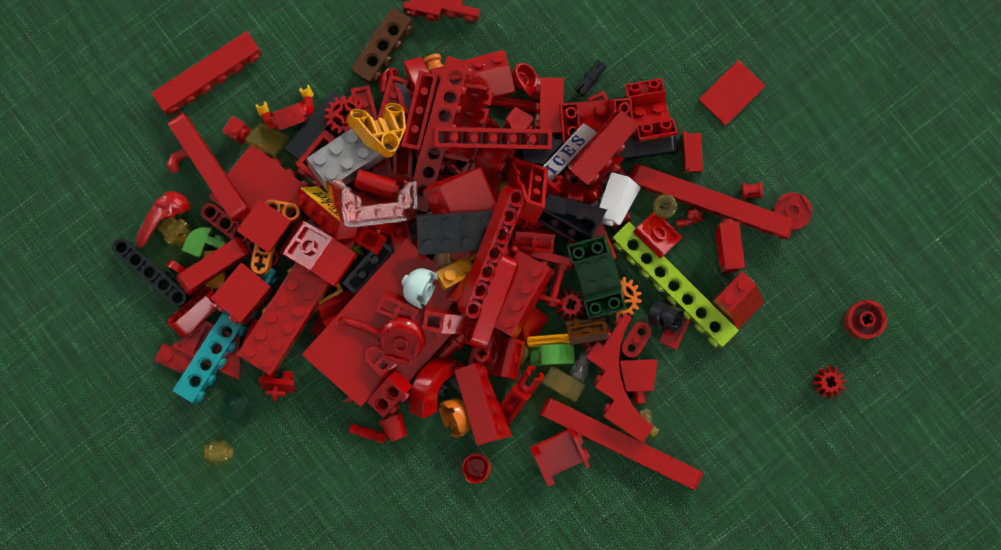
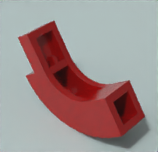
(428, 383)

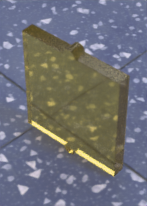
(266, 139)

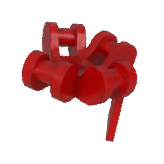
(577, 191)

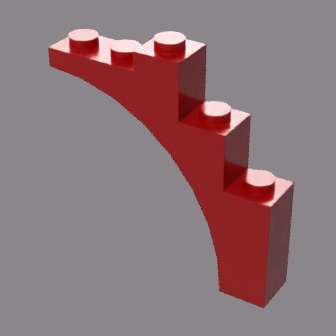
(621, 410)

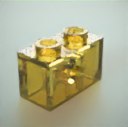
(563, 384)

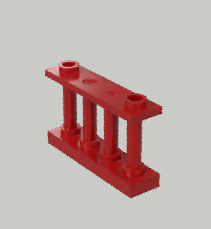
(561, 263)

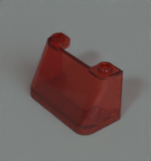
(371, 209)

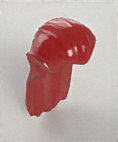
(164, 207)

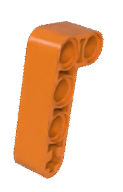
(283, 208)

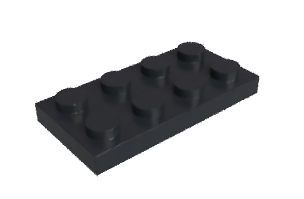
(451, 231)

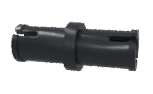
(590, 78)

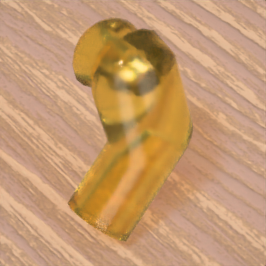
(647, 415)

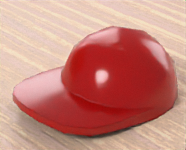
(526, 79)

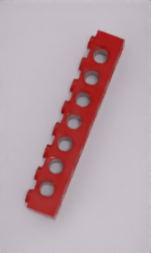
(452, 66)

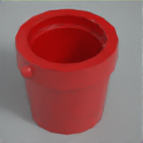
(394, 426)

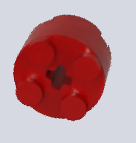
(874, 315)

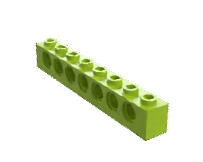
(712, 314)

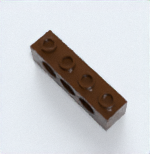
(393, 20)

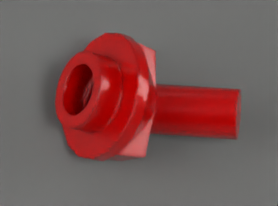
(693, 217)

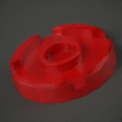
(795, 207)

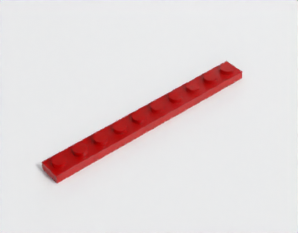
(400, 230)

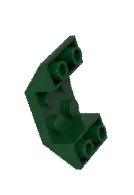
(597, 276)

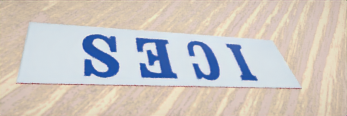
(569, 150)

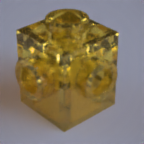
(174, 231)

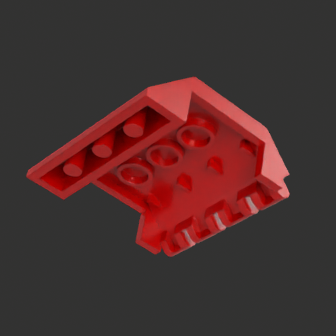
(472, 113)

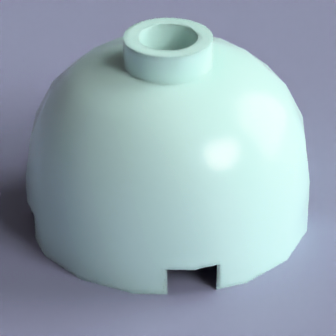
(418, 286)

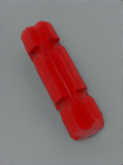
(367, 433)

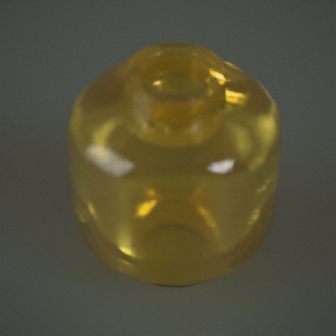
(671, 204)
(218, 452)

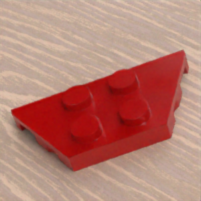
(194, 340)

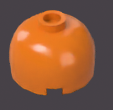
(455, 415)

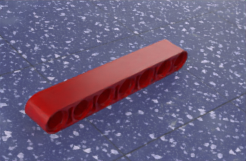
(208, 166)
(498, 245)

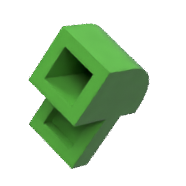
(199, 240)
(552, 355)

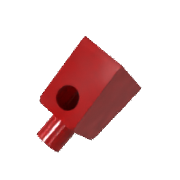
(638, 377)

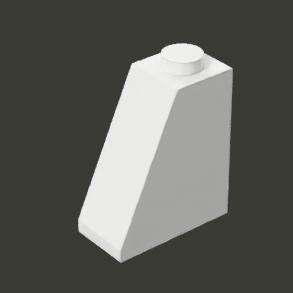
(618, 198)

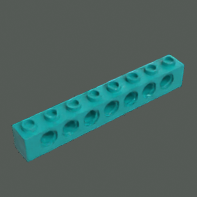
(205, 353)

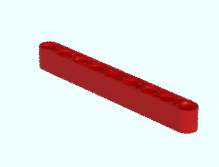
(713, 202)
(621, 443)

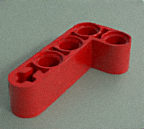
(196, 276)

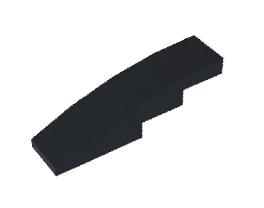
(311, 129)

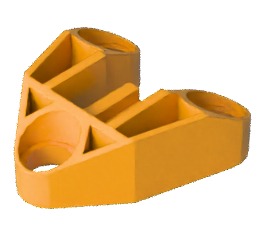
(382, 131)

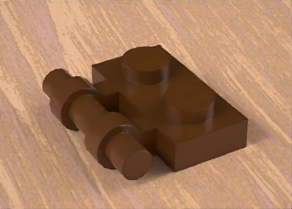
(586, 330)

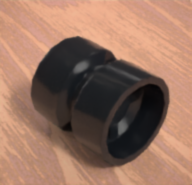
(667, 316)

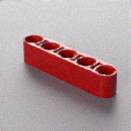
(217, 221)
(480, 328)

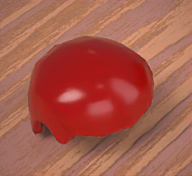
(476, 468)

